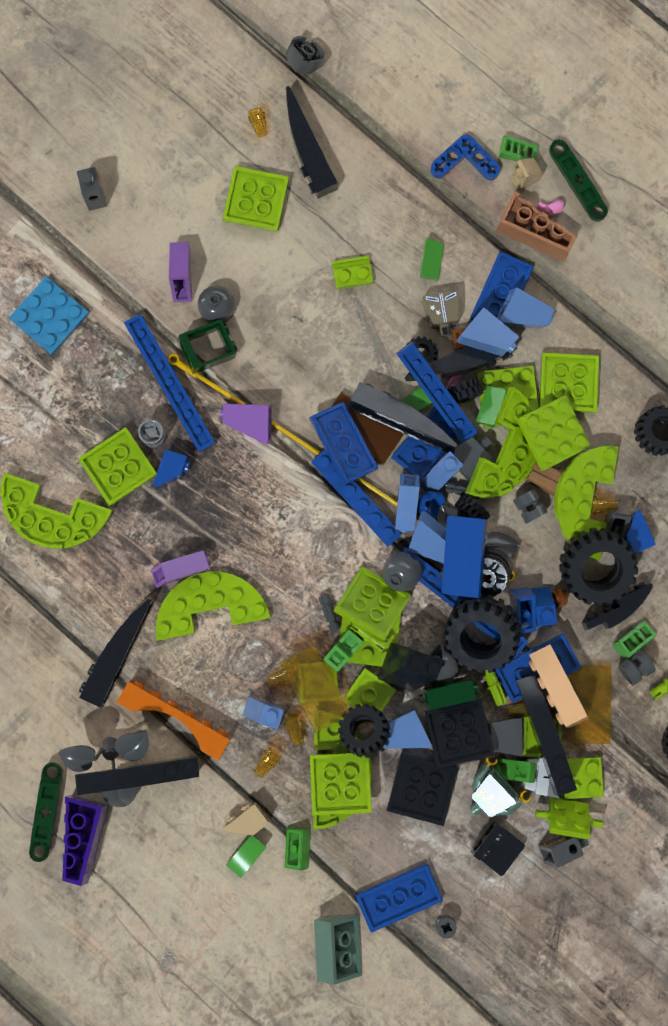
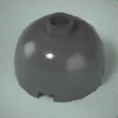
(304, 56)
(216, 304)
(401, 572)
(450, 667)

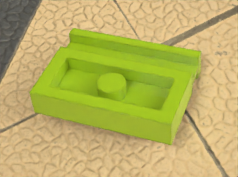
(352, 272)

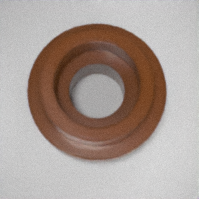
(560, 597)

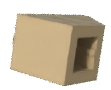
(526, 173)
(248, 822)

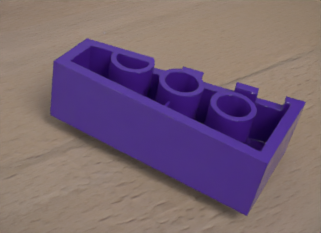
(82, 835)

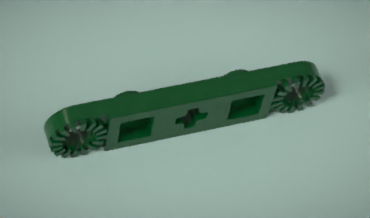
(586, 191)
(44, 826)

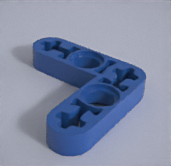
(463, 152)

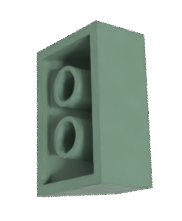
(337, 948)

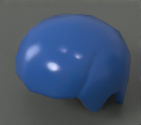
(430, 502)

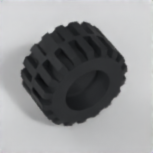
(645, 434)
(353, 720)

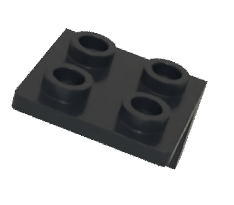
(497, 848)

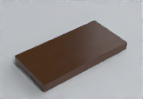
(378, 437)

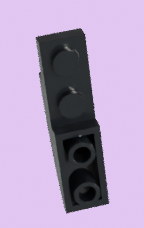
(623, 609)

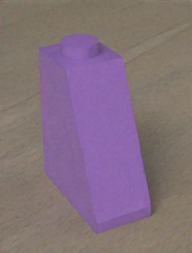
(180, 272)
(249, 419)
(180, 568)

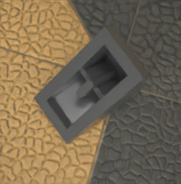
(617, 522)

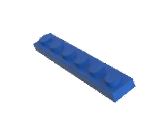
(436, 392)
(358, 501)

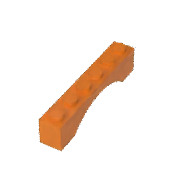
(210, 740)

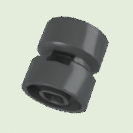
(526, 500)
(638, 666)

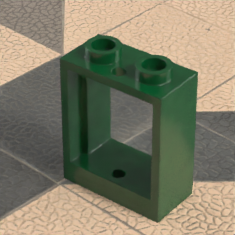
(223, 331)
(450, 694)

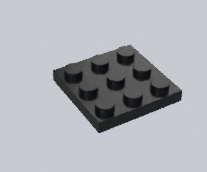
(459, 734)
(421, 789)

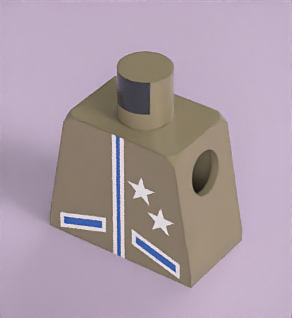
(442, 311)

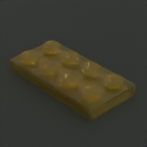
(314, 688)
(593, 690)

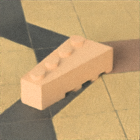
(558, 686)

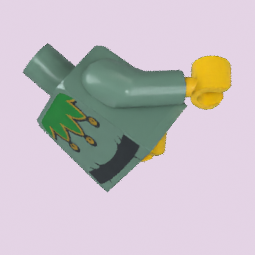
(493, 793)

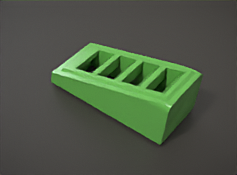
(509, 155)
(625, 648)

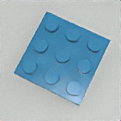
(49, 315)

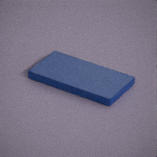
(504, 276)
(343, 443)
(418, 456)
(464, 556)
(520, 667)
(398, 897)

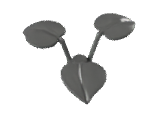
(492, 540)
(131, 745)

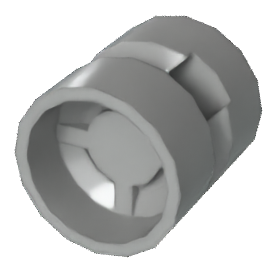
(152, 433)

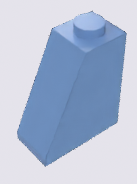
(525, 311)
(488, 334)
(441, 473)
(407, 503)
(428, 538)
(264, 712)
(407, 732)

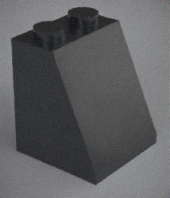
(409, 668)

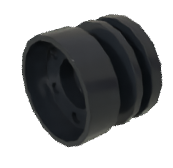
(499, 567)

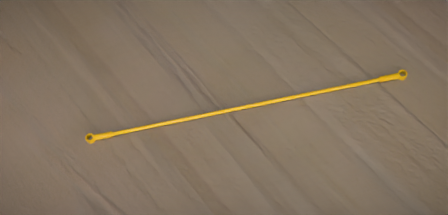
(185, 367)

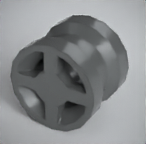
(443, 923)

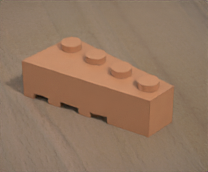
(535, 229)

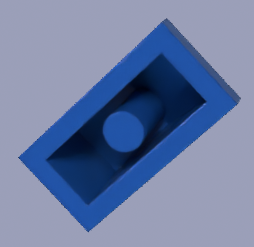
(171, 468)
(638, 533)
(524, 604)
(544, 607)

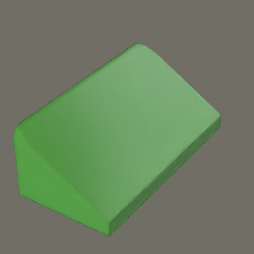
(431, 259)
(490, 406)
(297, 848)

